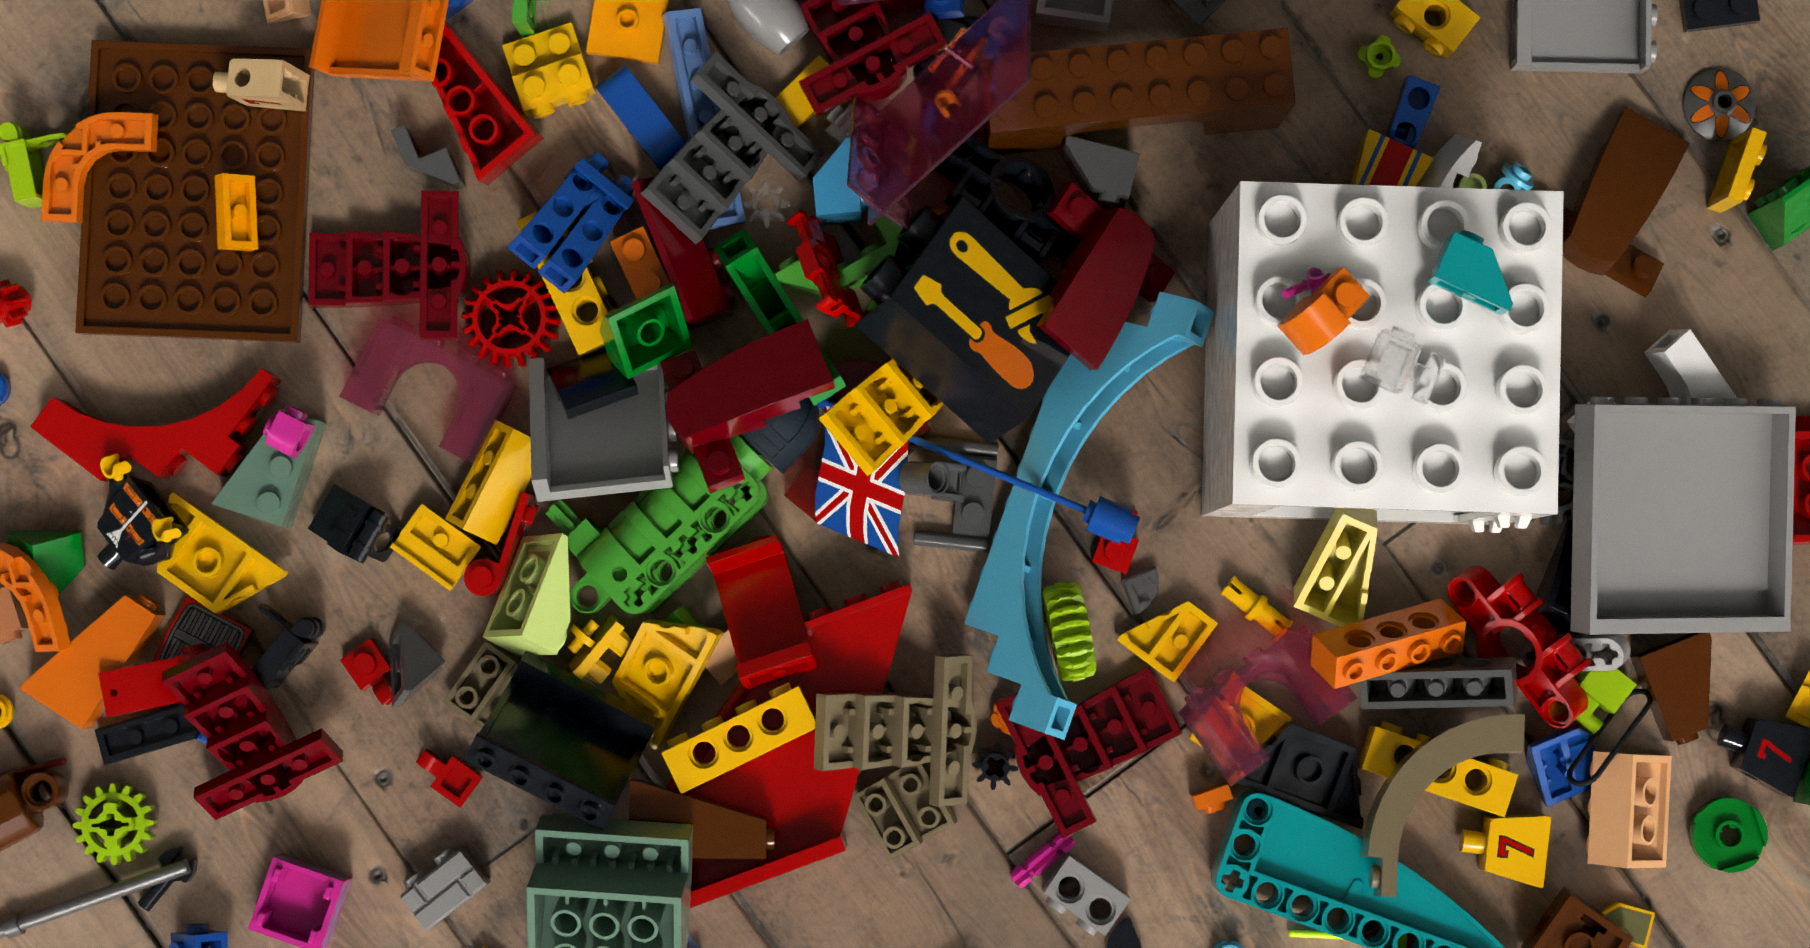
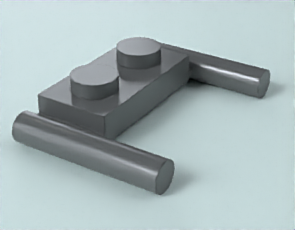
(973, 515)

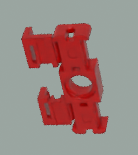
(819, 262)

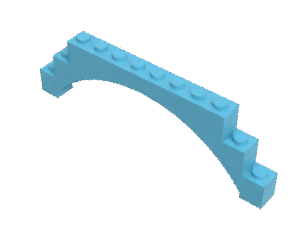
(1010, 581)

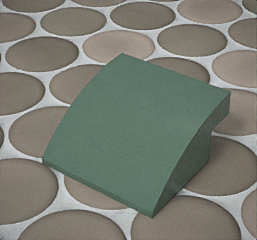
(610, 884)

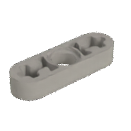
(1589, 645)

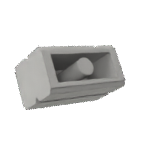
(445, 887)

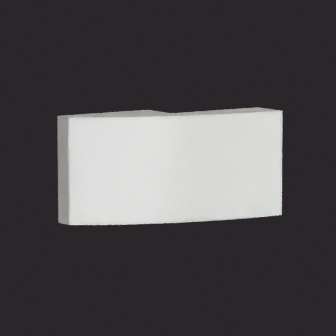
(1453, 158)

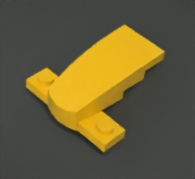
(880, 415)

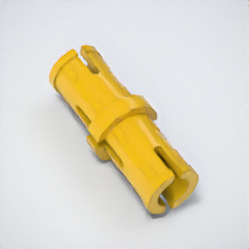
(1255, 606)

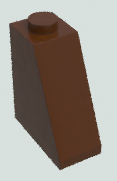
(1679, 684)

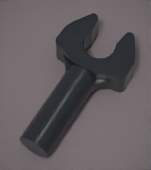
(155, 892)

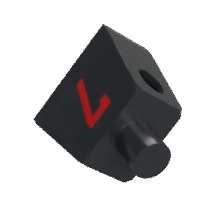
(1768, 753)

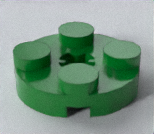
(1738, 815)

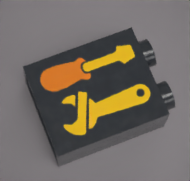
(966, 317)

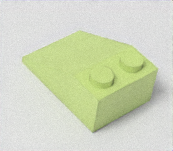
(534, 598)

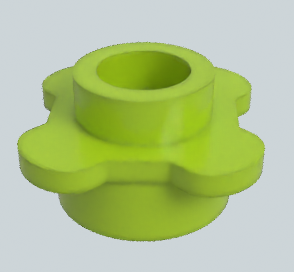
(1386, 49)

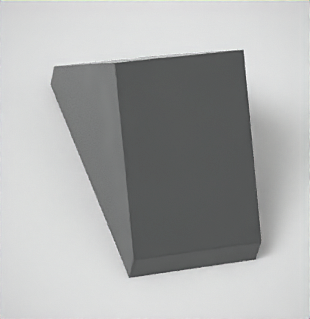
(411, 663)

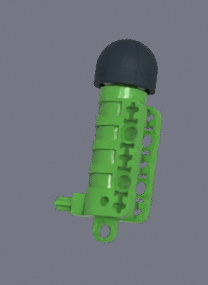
(666, 519)

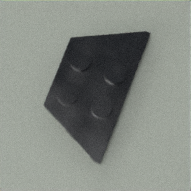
(1311, 773)

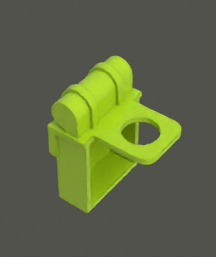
(24, 163)

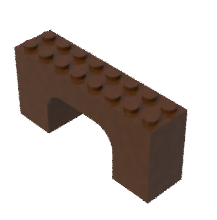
(1213, 79)

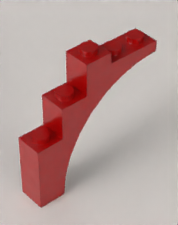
(161, 449)

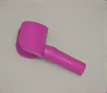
(1314, 280)

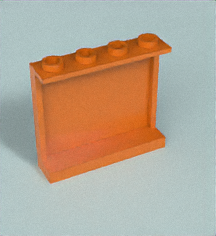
(379, 38)

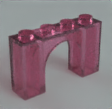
(395, 350)
(1216, 712)

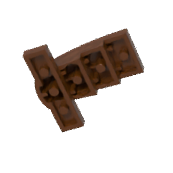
(1618, 200)

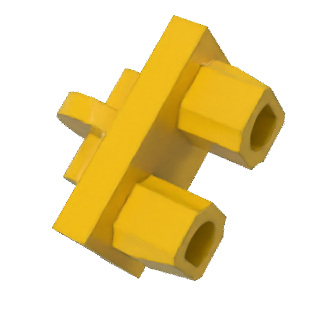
(587, 660)

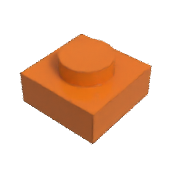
(1211, 798)

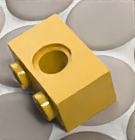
(1438, 40)

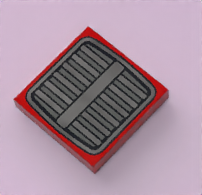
(199, 625)

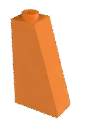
(112, 642)

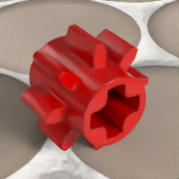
(14, 303)

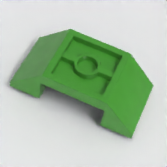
(852, 276)

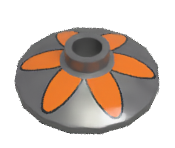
(1705, 114)

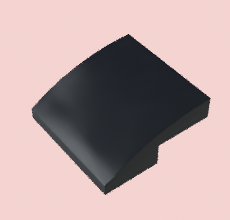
(590, 383)

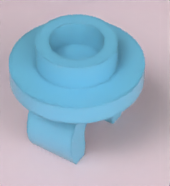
(1516, 175)

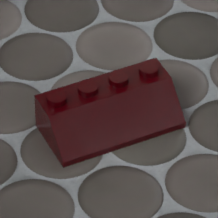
(688, 266)

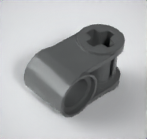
(933, 479)

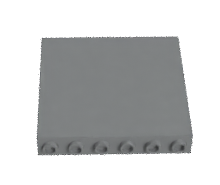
(1682, 516)

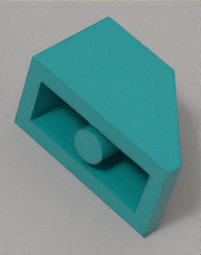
(1471, 272)

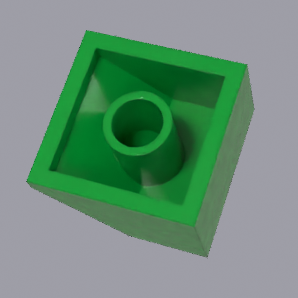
(646, 332)

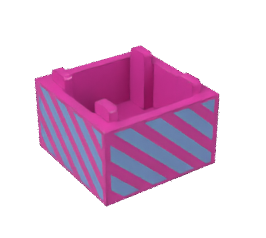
(300, 902)

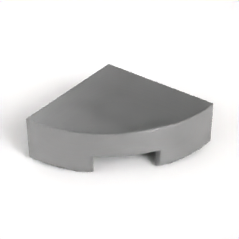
(1141, 589)

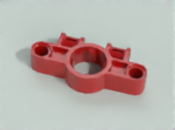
(1557, 660)

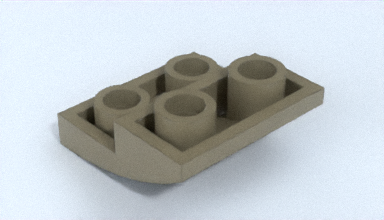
(482, 684)
(900, 810)

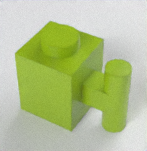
(1604, 690)

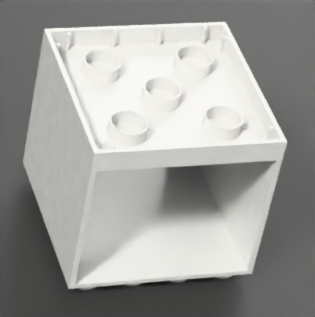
(1310, 435)

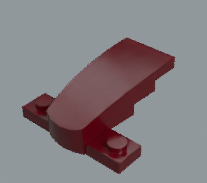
(863, 52)
(397, 267)
(1100, 275)
(740, 394)
(244, 732)
(1102, 734)

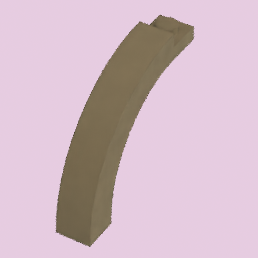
(1415, 774)

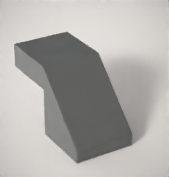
(437, 165)

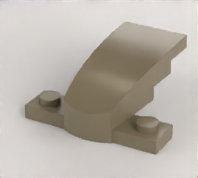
(904, 730)

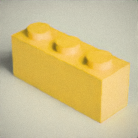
(493, 484)

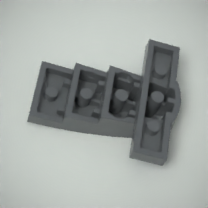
(727, 151)

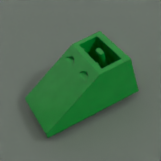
(1784, 211)

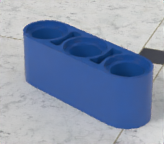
(641, 116)

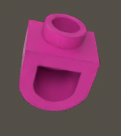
(288, 431)

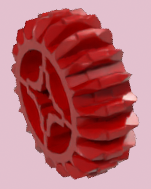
(500, 332)

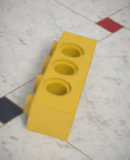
(583, 334)
(690, 772)
(1490, 796)

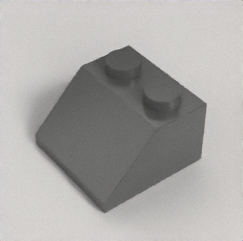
(1101, 170)

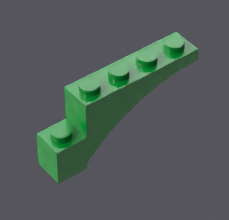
(765, 293)

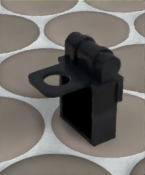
(352, 526)
(288, 649)

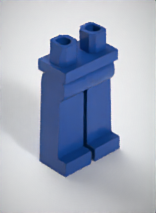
(600, 208)

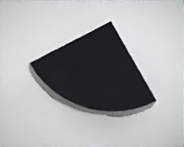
(1123, 936)

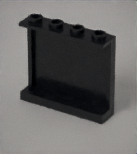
(562, 740)

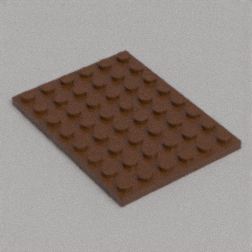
(151, 216)

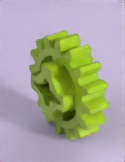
(115, 809)

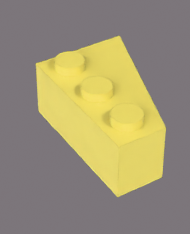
(1339, 568)

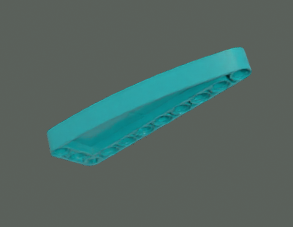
(1323, 861)

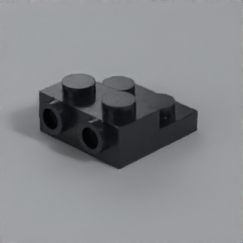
(1715, 14)

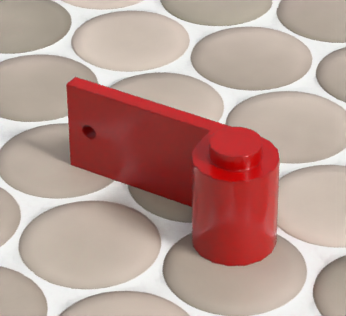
(488, 576)
(140, 685)

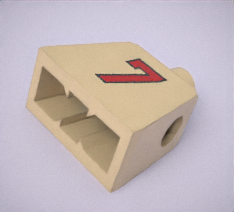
(264, 84)

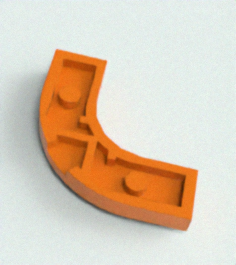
(76, 154)
(37, 598)

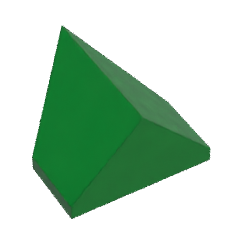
(55, 552)

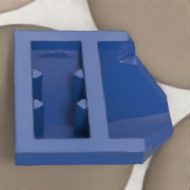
(1550, 760)

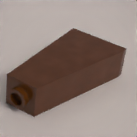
(717, 828)

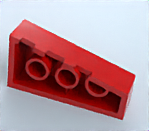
(481, 111)

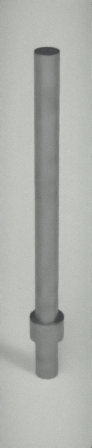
(16, 924)

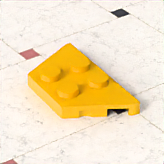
(215, 562)
(664, 669)

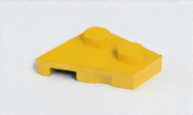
(1170, 639)

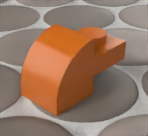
(1324, 313)

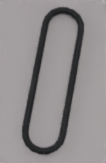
(1618, 746)

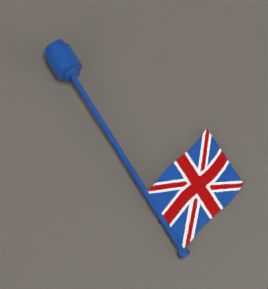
(872, 504)

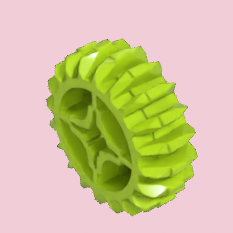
(1069, 631)

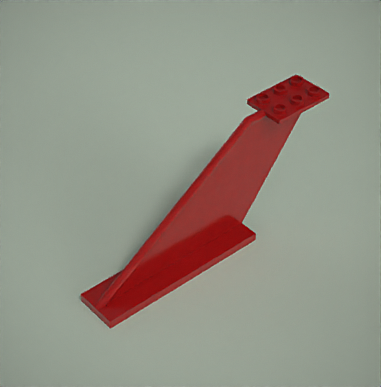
(801, 803)

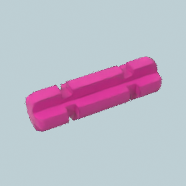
(1041, 859)

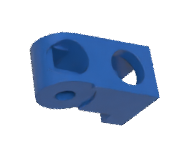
(1412, 110)

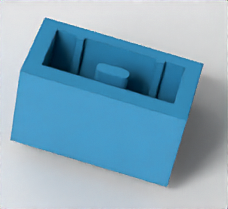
(833, 198)

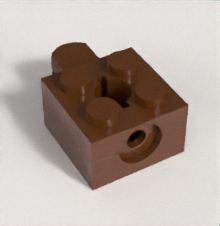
(1576, 924)

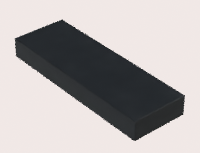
(144, 734)

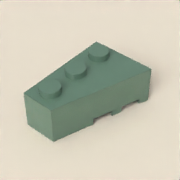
(270, 482)

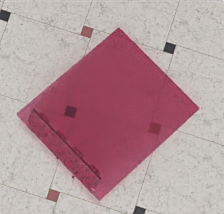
(938, 110)

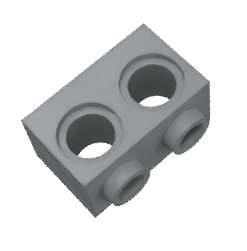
(1090, 888)

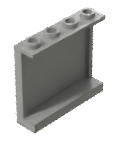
(1583, 36)
(603, 450)

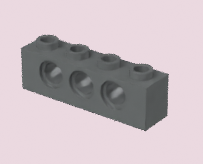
(1444, 685)

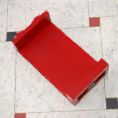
(762, 611)

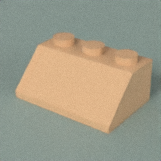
(1629, 811)

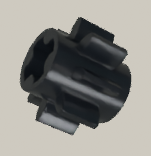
(993, 776)

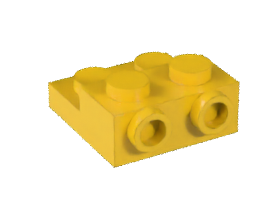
(549, 71)

